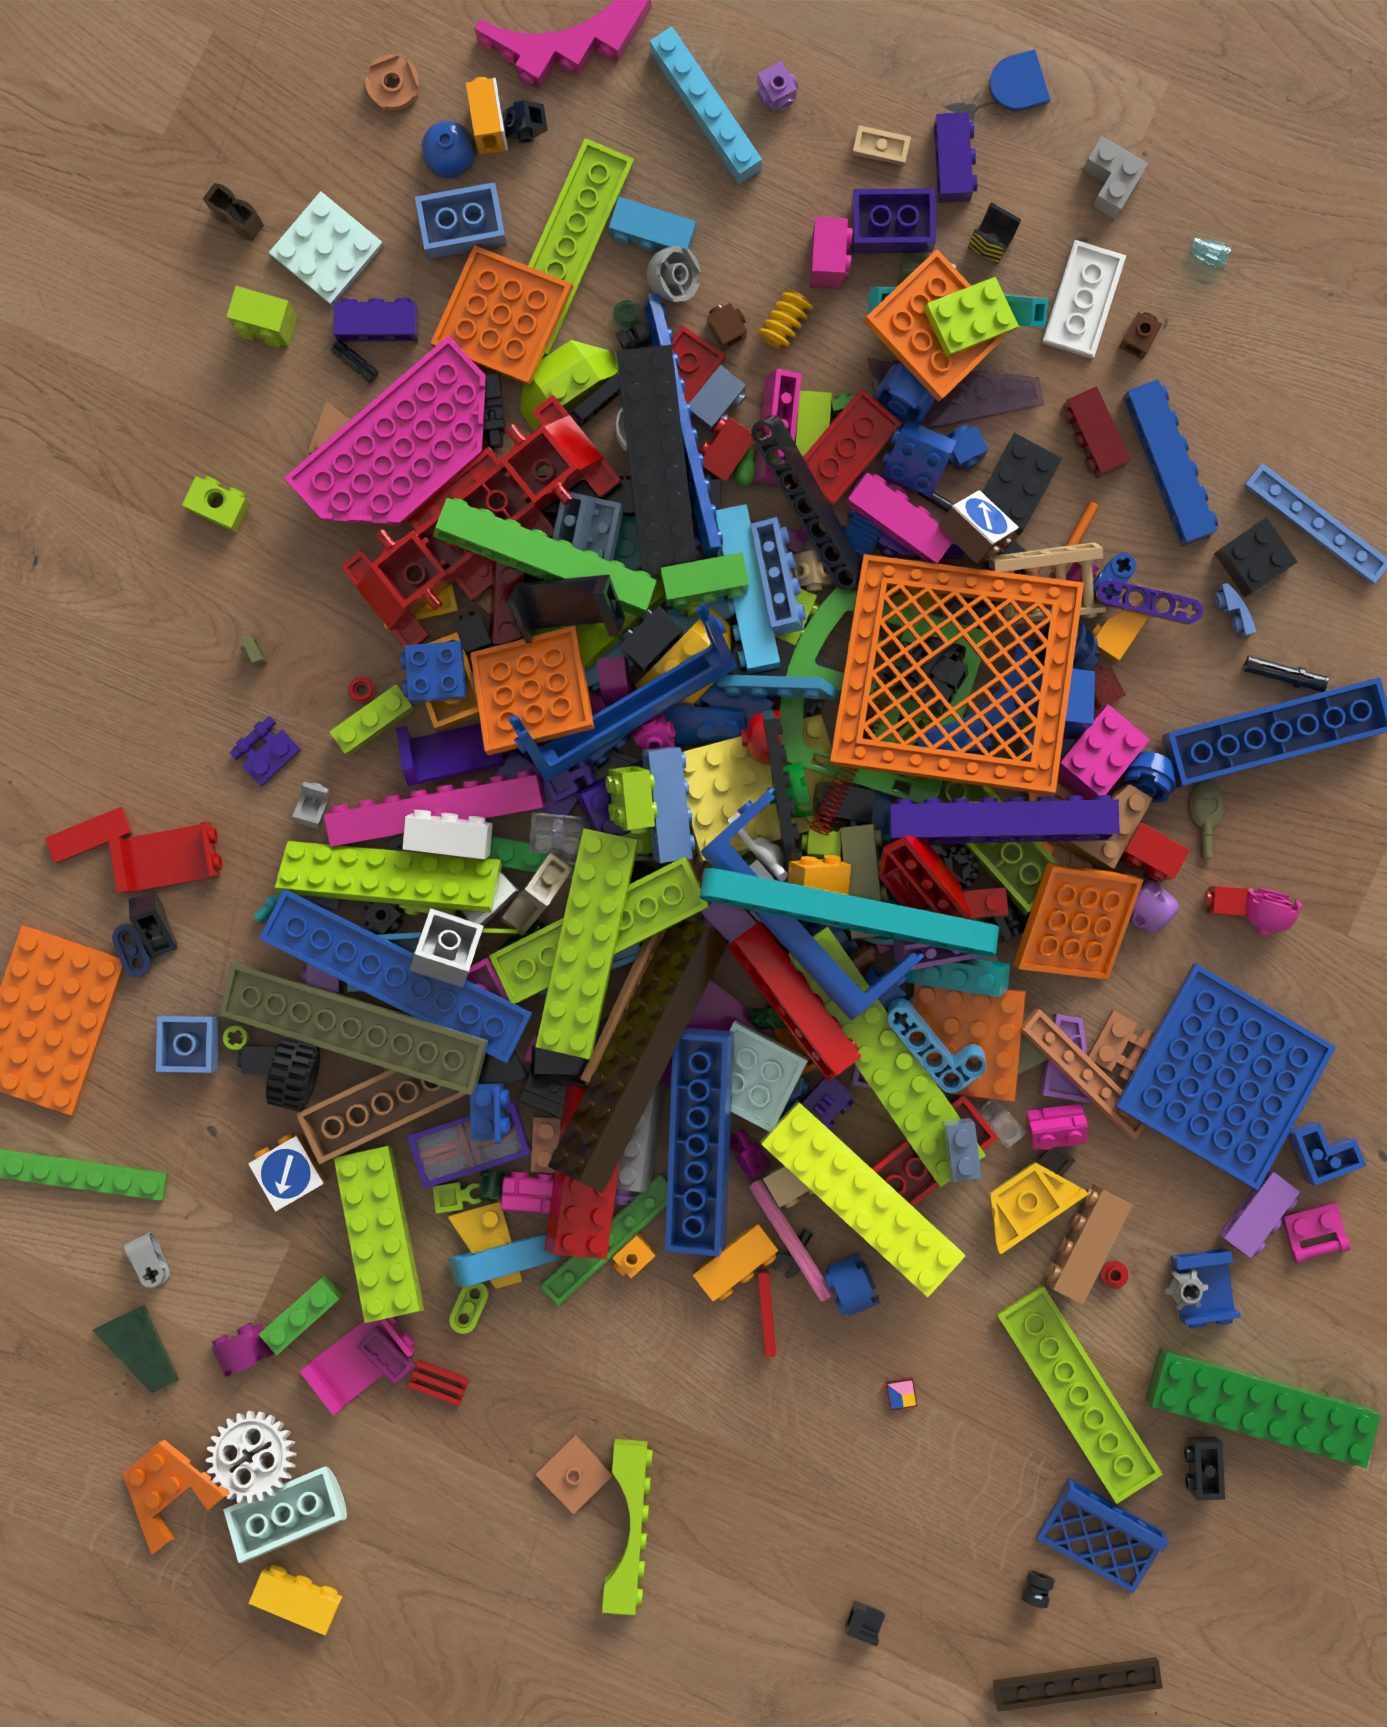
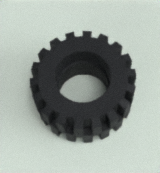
(292, 1074)

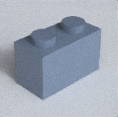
(717, 398)
(961, 1150)

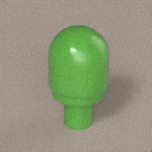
(745, 470)

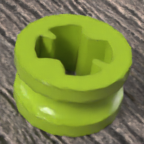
(234, 1029)

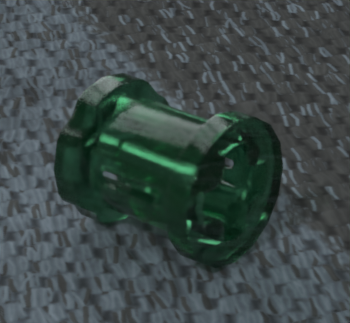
(491, 1185)

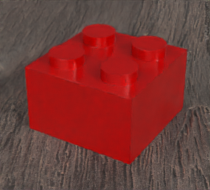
(1154, 854)

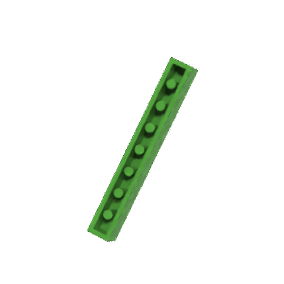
(536, 553)

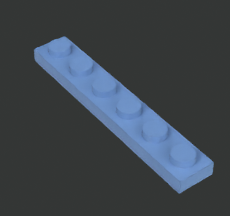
(1317, 523)

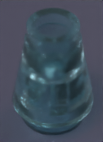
(1211, 251)

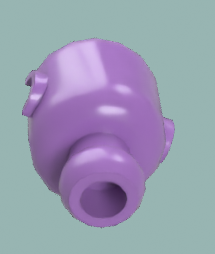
(1153, 906)

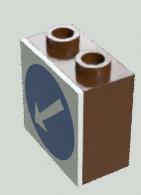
(978, 527)

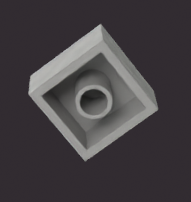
(446, 948)

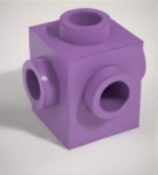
(777, 87)

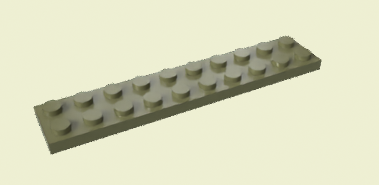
(354, 1028)

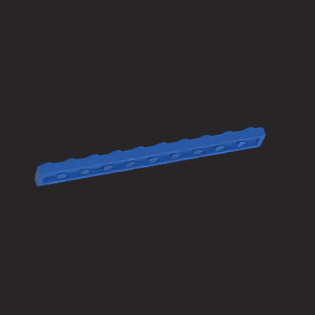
(698, 486)

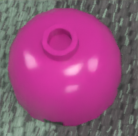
(1271, 911)

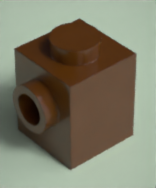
(727, 325)
(1140, 334)

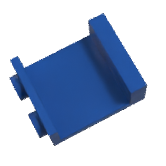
(1218, 1299)

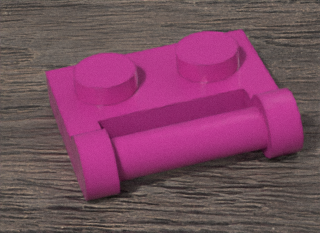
(1314, 1223)

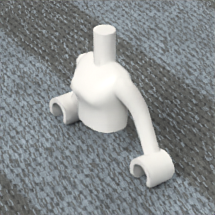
(767, 853)

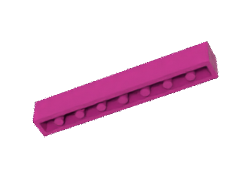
(473, 799)

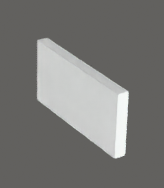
(1083, 299)

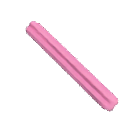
(791, 1240)

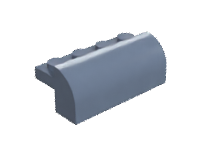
(589, 524)

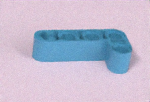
(931, 1043)
(500, 1260)

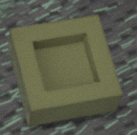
(252, 650)

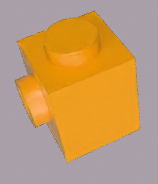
(633, 1256)

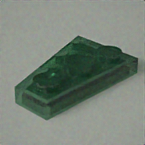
(139, 1348)

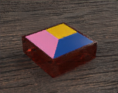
(901, 1393)

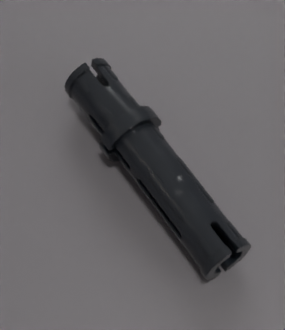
(1297, 676)

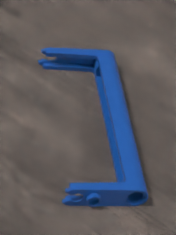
(636, 707)
(796, 937)

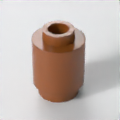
(864, 957)

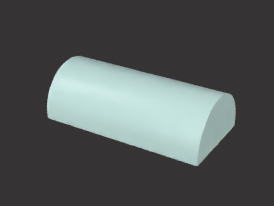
(294, 1513)

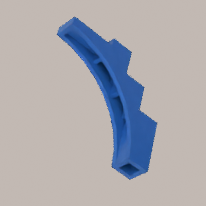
(994, 716)

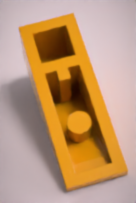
(1118, 633)

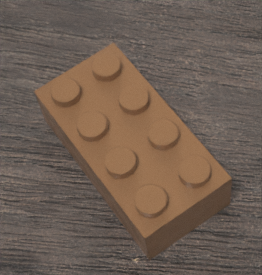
(1087, 1243)

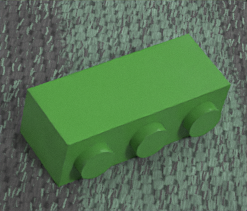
(704, 580)
(301, 1314)

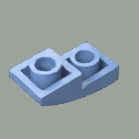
(1231, 602)

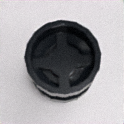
(627, 340)
(1038, 1589)

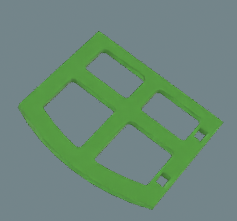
(804, 665)

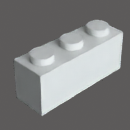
(447, 834)

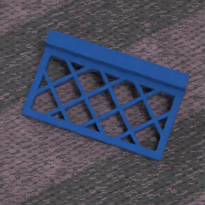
(1108, 1513)

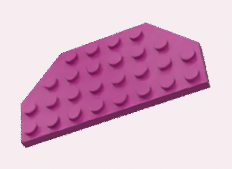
(399, 444)

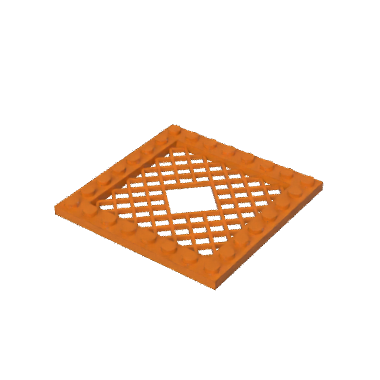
(957, 766)

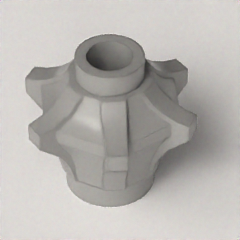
(1192, 1295)

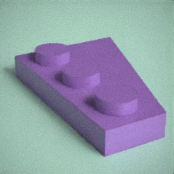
(1054, 1082)

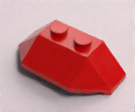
(921, 878)

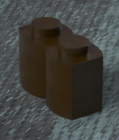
(233, 211)

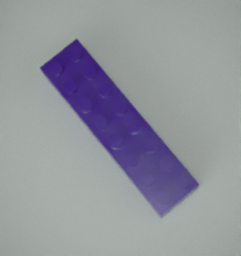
(1006, 821)

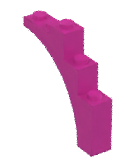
(571, 48)

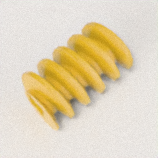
(784, 318)

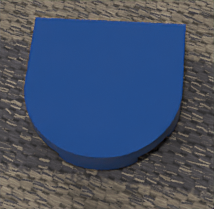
(1019, 82)

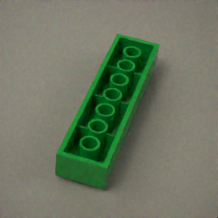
(1263, 1407)

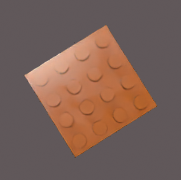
(503, 314)
(909, 335)
(537, 683)
(1077, 921)
(981, 1020)

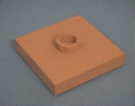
(574, 1474)

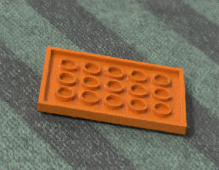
(53, 1017)

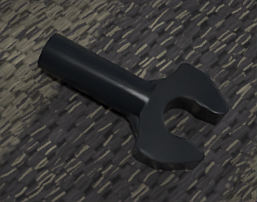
(804, 1237)

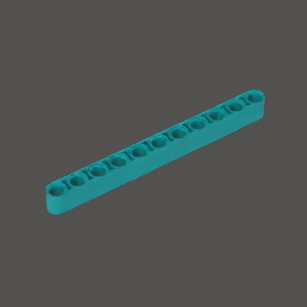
(849, 912)

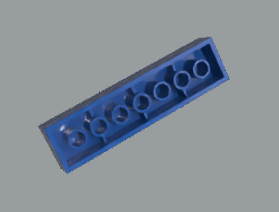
(1277, 732)
(699, 1142)

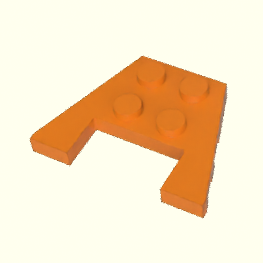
(158, 1481)

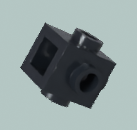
(524, 121)
(389, 924)

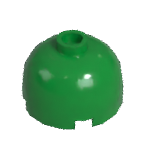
(798, 791)

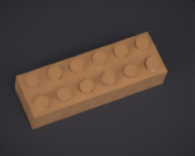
(369, 1111)

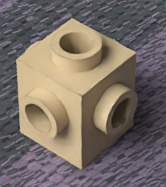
(811, 571)

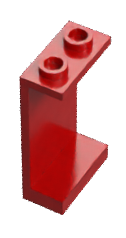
(165, 858)

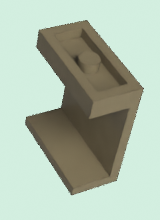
(536, 894)

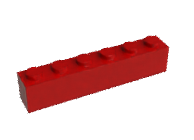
(794, 1001)

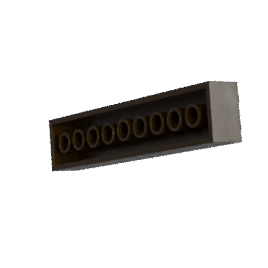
(638, 1054)

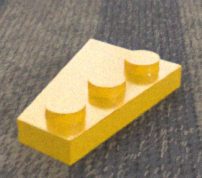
(484, 1229)

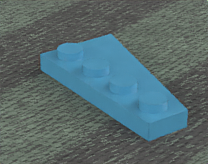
(779, 686)

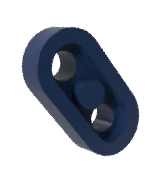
(131, 951)

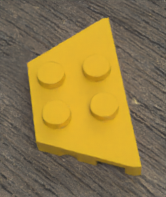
(1029, 1203)

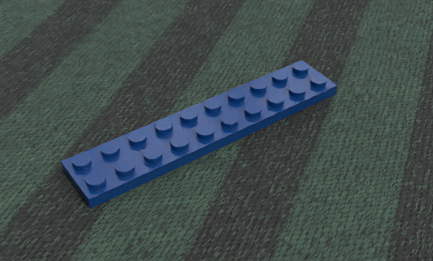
(385, 973)

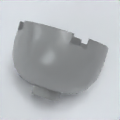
(673, 274)

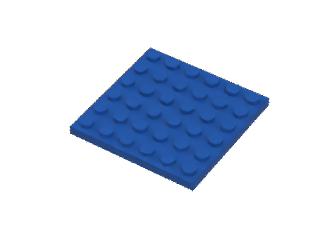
(1225, 1076)

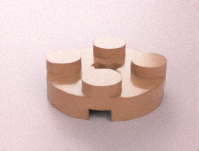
(396, 98)

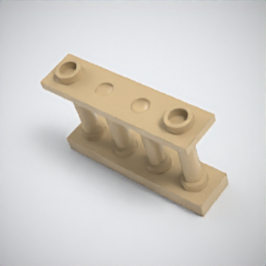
(1058, 559)

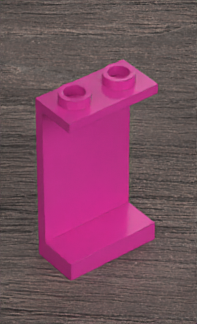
(345, 1371)

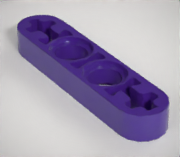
(1148, 605)

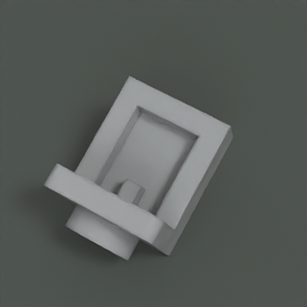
(311, 805)

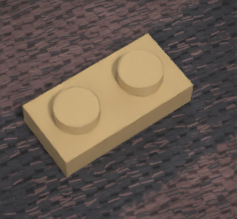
(881, 145)

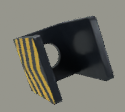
(1000, 223)

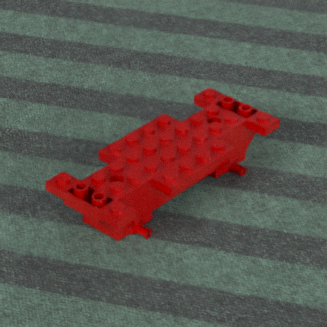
(502, 486)

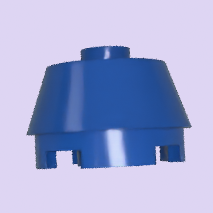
(1152, 775)

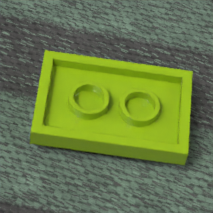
(970, 316)

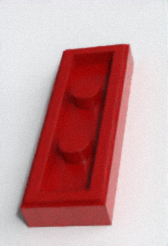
(88, 835)
(766, 1313)

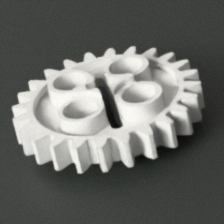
(262, 1479)

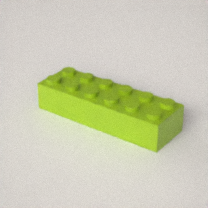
(378, 1234)

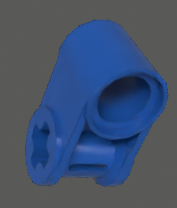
(1111, 572)

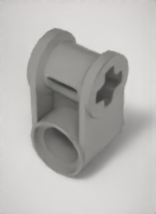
(146, 1257)

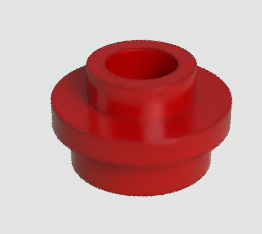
(353, 690)
(1106, 1271)

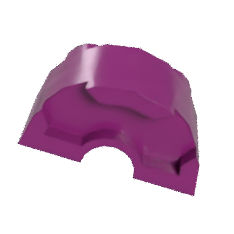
(241, 1350)

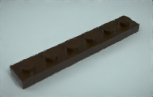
(1077, 1684)

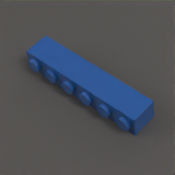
(1170, 462)

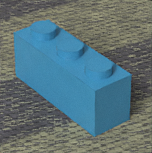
(650, 227)

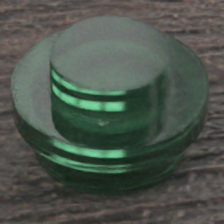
(626, 313)

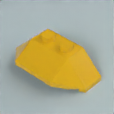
(687, 646)

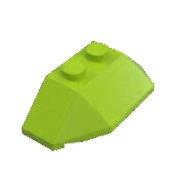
(569, 375)

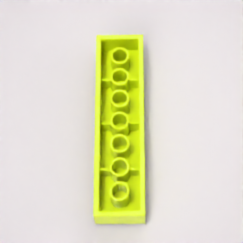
(862, 1199)

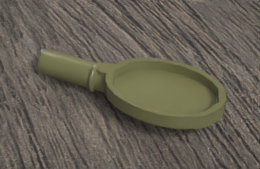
(1206, 811)

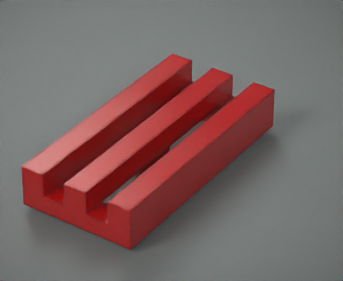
(434, 1392)

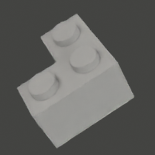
(1118, 171)

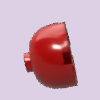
(755, 738)

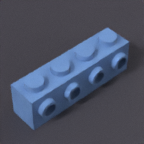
(777, 576)
(671, 831)

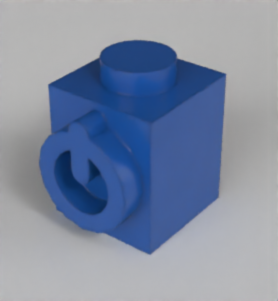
(968, 447)

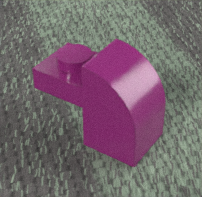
(614, 679)

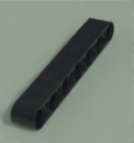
(809, 489)

